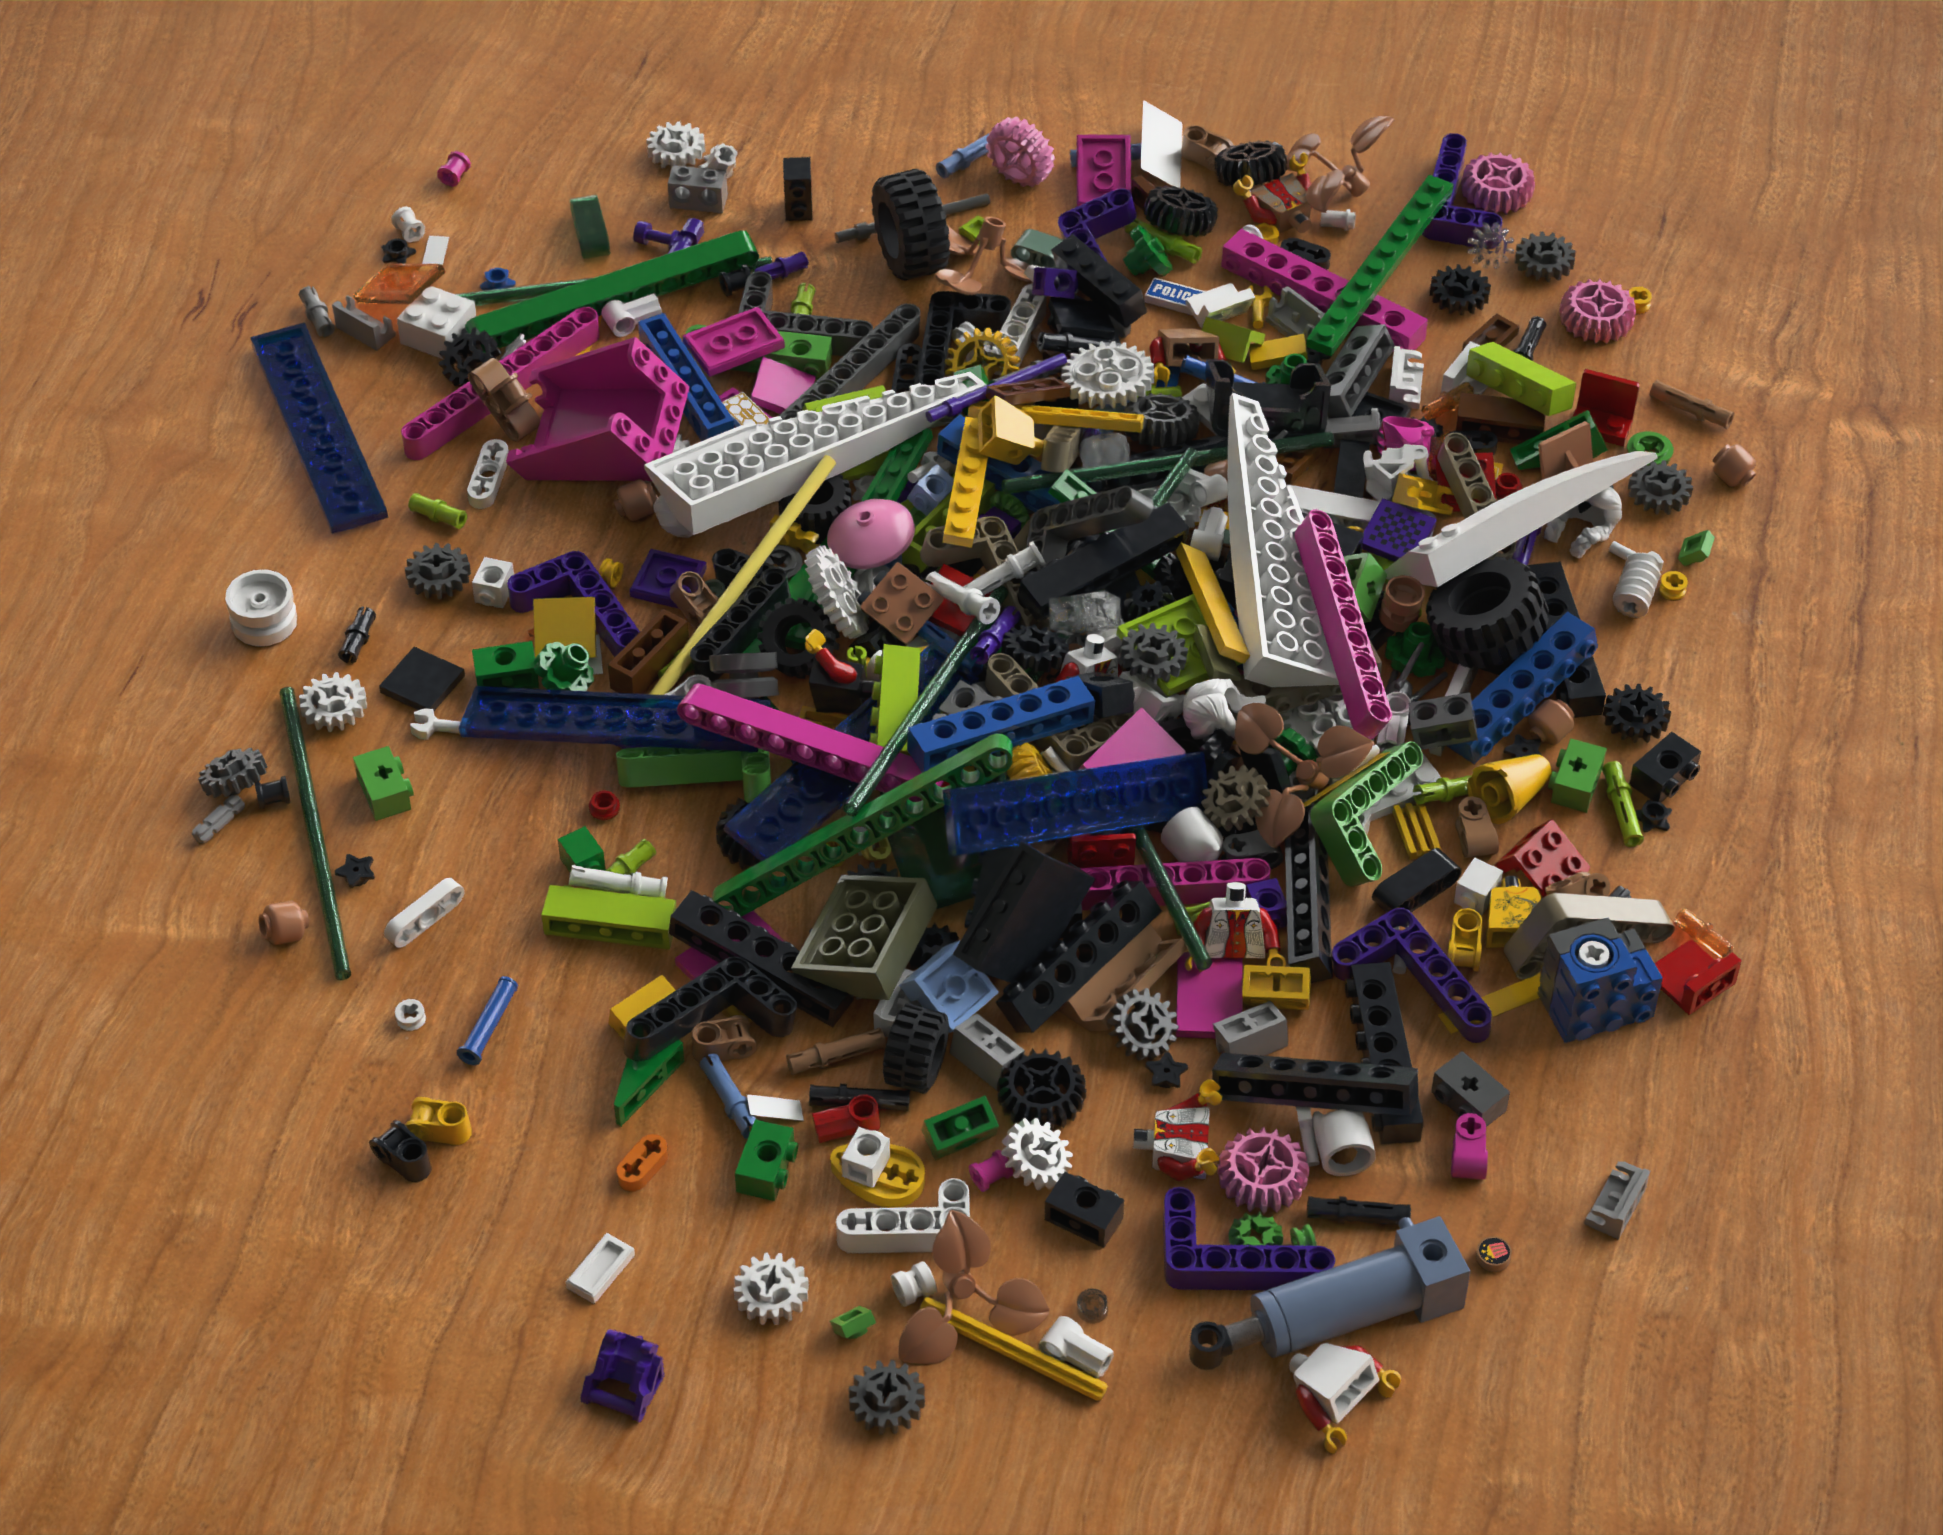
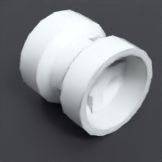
(913, 1283)

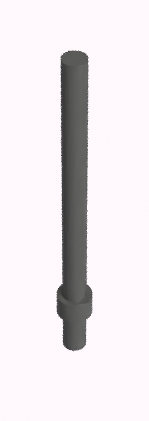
(864, 230)

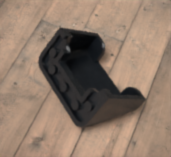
(1293, 407)

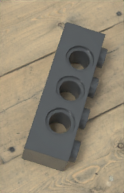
(1357, 368)

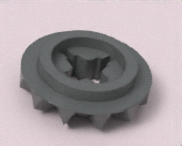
(787, 555)

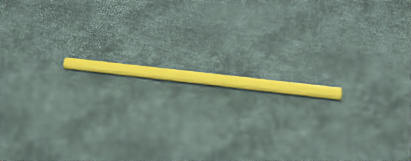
(746, 573)

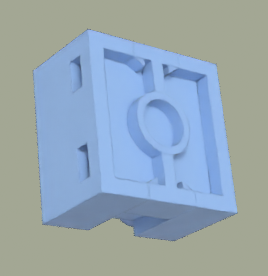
(949, 986)

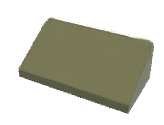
(1214, 663)

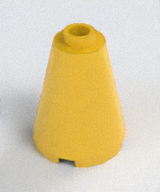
(1508, 784)

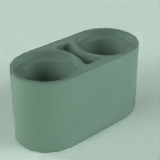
(1035, 248)

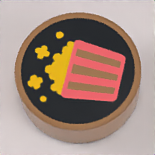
(1493, 1254)

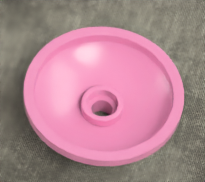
(871, 533)

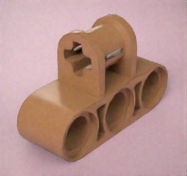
(504, 399)

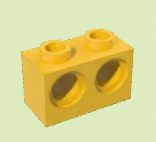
(1282, 985)

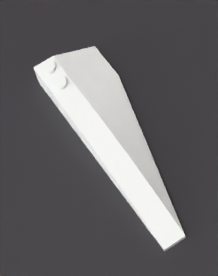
(1510, 519)

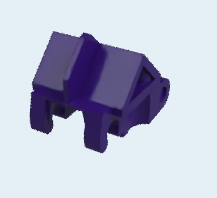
(631, 1362)

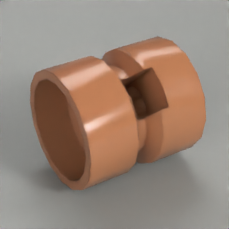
(1401, 603)

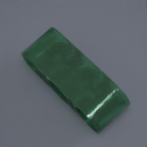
(590, 226)

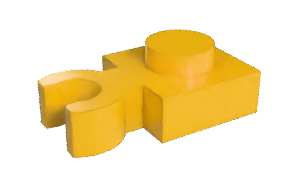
(797, 538)

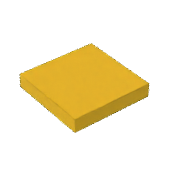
(565, 622)

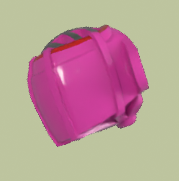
(1398, 431)

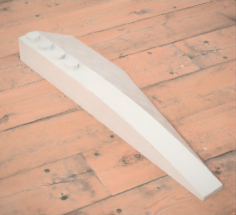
(1268, 573)

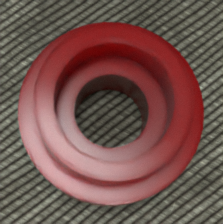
(1507, 484)
(604, 805)

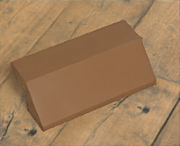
(1132, 968)

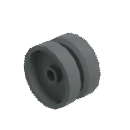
(743, 674)

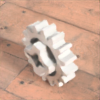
(675, 145)
(333, 701)
(1036, 1153)
(772, 1288)

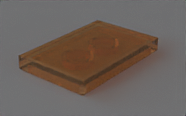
(399, 283)

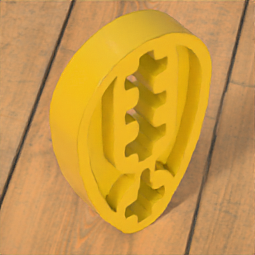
(887, 1192)

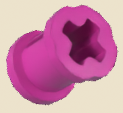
(453, 169)
(990, 1170)

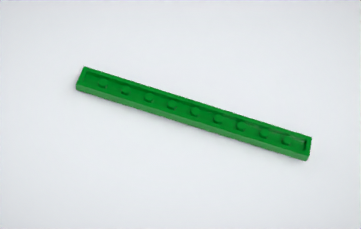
(1379, 265)
(886, 485)

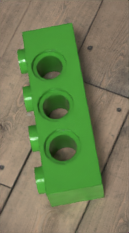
(801, 351)

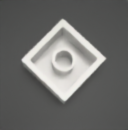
(433, 320)

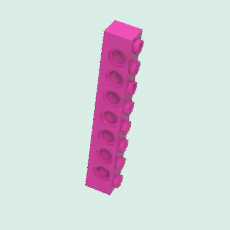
(1278, 268)

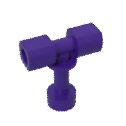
(689, 235)

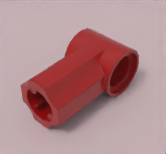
(846, 1119)

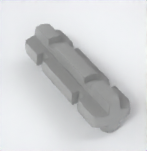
(218, 819)

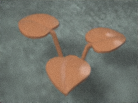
(1351, 177)
(989, 238)
(1340, 753)
(956, 1248)

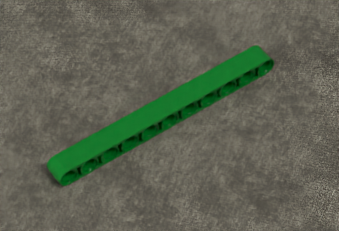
(628, 284)
(869, 817)

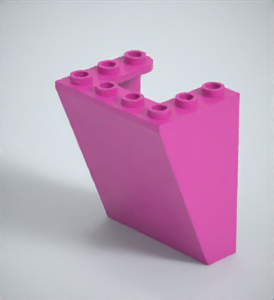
(603, 416)

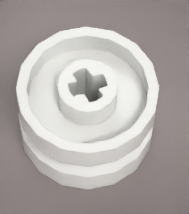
(261, 607)

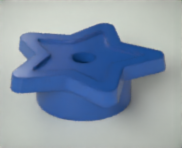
(497, 279)

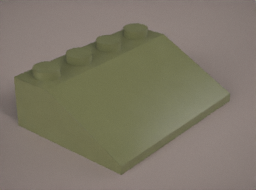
(867, 934)

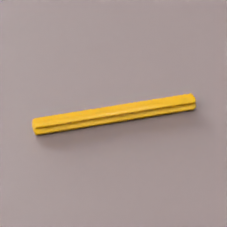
(1021, 1352)

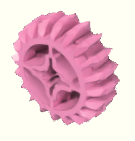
(1020, 152)
(1498, 183)
(1597, 311)
(1280, 1179)

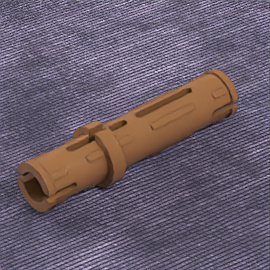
(1701, 408)
(828, 1053)

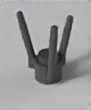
(1404, 686)

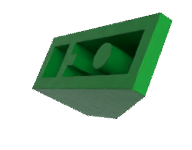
(1527, 453)
(643, 1078)

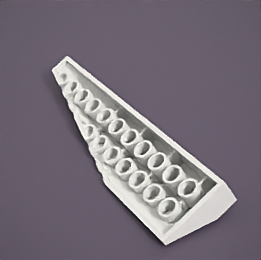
(773, 460)

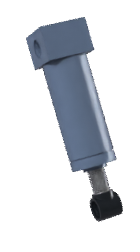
(1416, 1274)

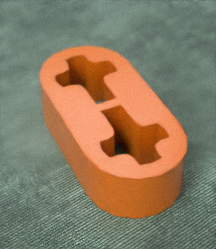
(646, 1165)

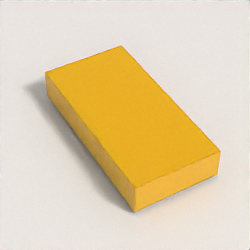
(1275, 350)

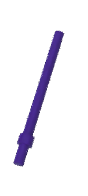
(955, 405)

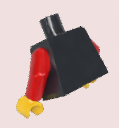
(834, 683)

